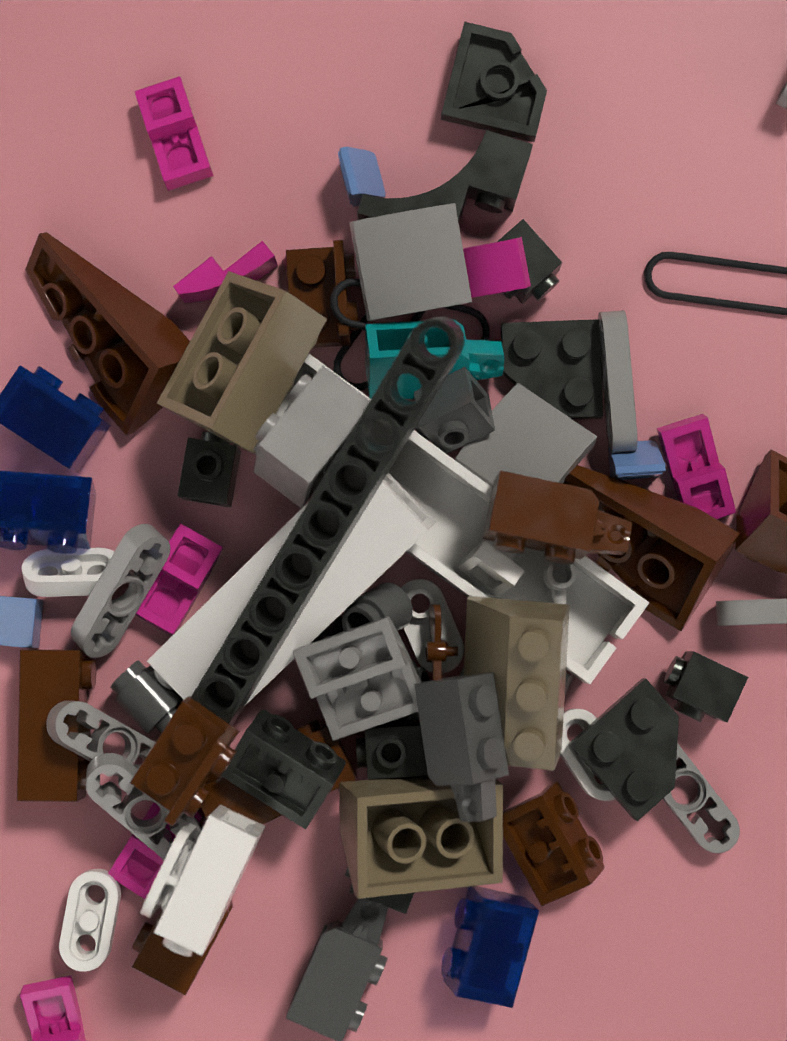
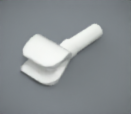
(559, 590)

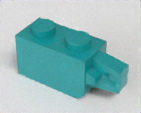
(385, 340)

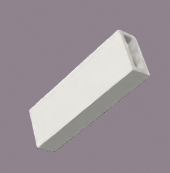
(377, 541)

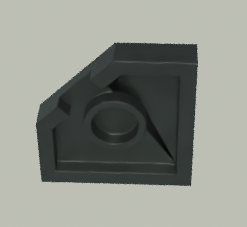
(493, 85)
(557, 363)
(633, 748)

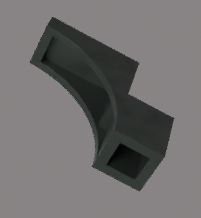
(488, 178)

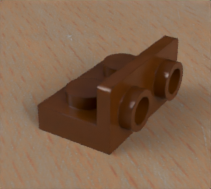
(311, 279)
(184, 758)
(552, 844)

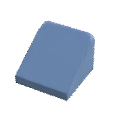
(360, 174)
(638, 464)
(20, 621)

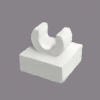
(491, 568)

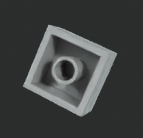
(305, 440)

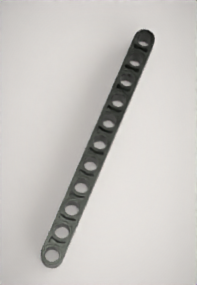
(309, 538)

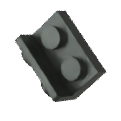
(284, 768)

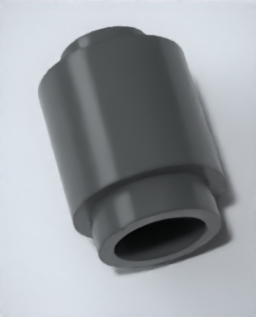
(378, 603)
(145, 697)

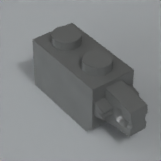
(464, 740)
(339, 972)

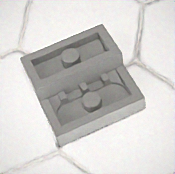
(410, 261)
(527, 441)
(360, 677)

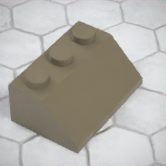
(242, 359)
(528, 655)
(411, 840)

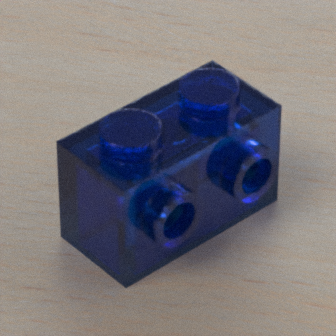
(50, 419)
(46, 511)
(489, 946)

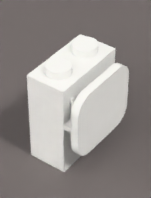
(201, 879)

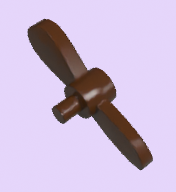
(436, 649)

